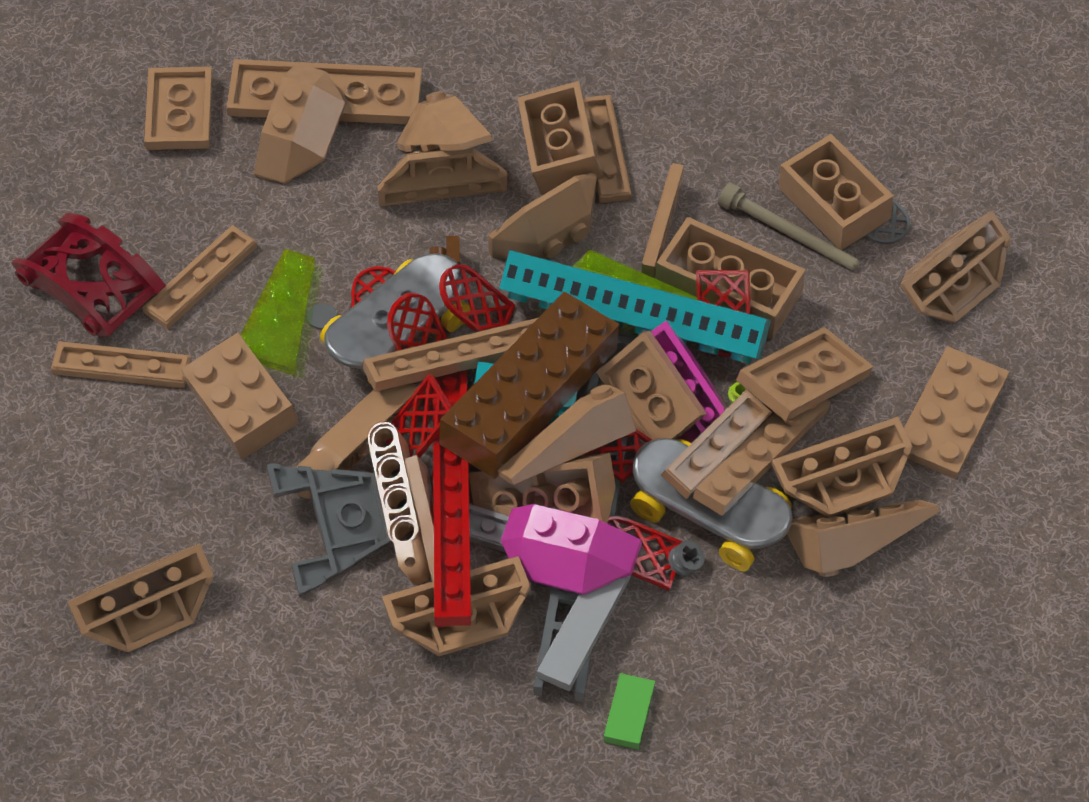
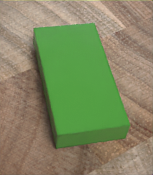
(629, 711)

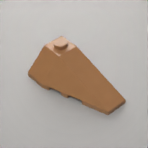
(442, 124)
(581, 428)
(576, 486)
(841, 542)

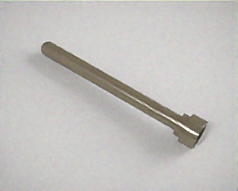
(735, 199)

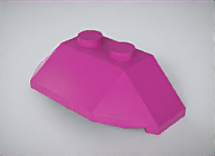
(694, 378)
(568, 548)

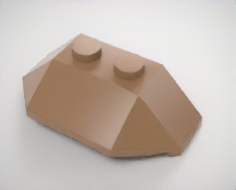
(299, 124)
(441, 176)
(549, 221)
(959, 270)
(846, 468)
(145, 601)
(495, 603)

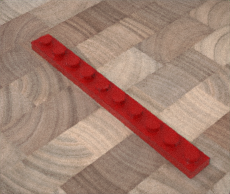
(451, 521)

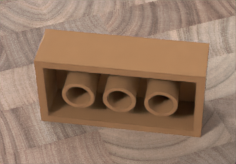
(773, 281)

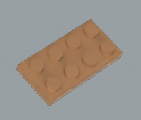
(804, 373)
(953, 411)

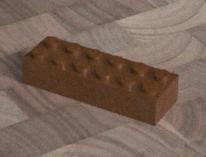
(529, 384)

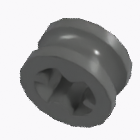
(678, 563)

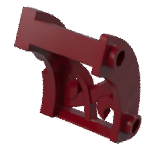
(52, 257)

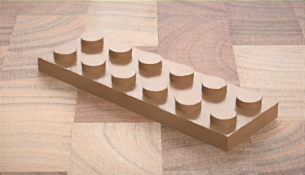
(369, 91)

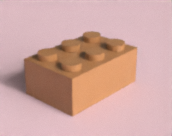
(558, 135)
(835, 192)
(240, 396)

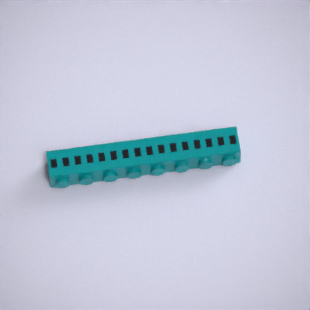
(637, 305)

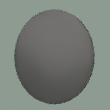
(320, 315)

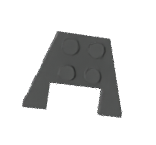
(347, 516)

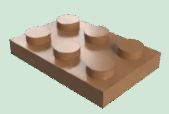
(178, 108)
(654, 389)

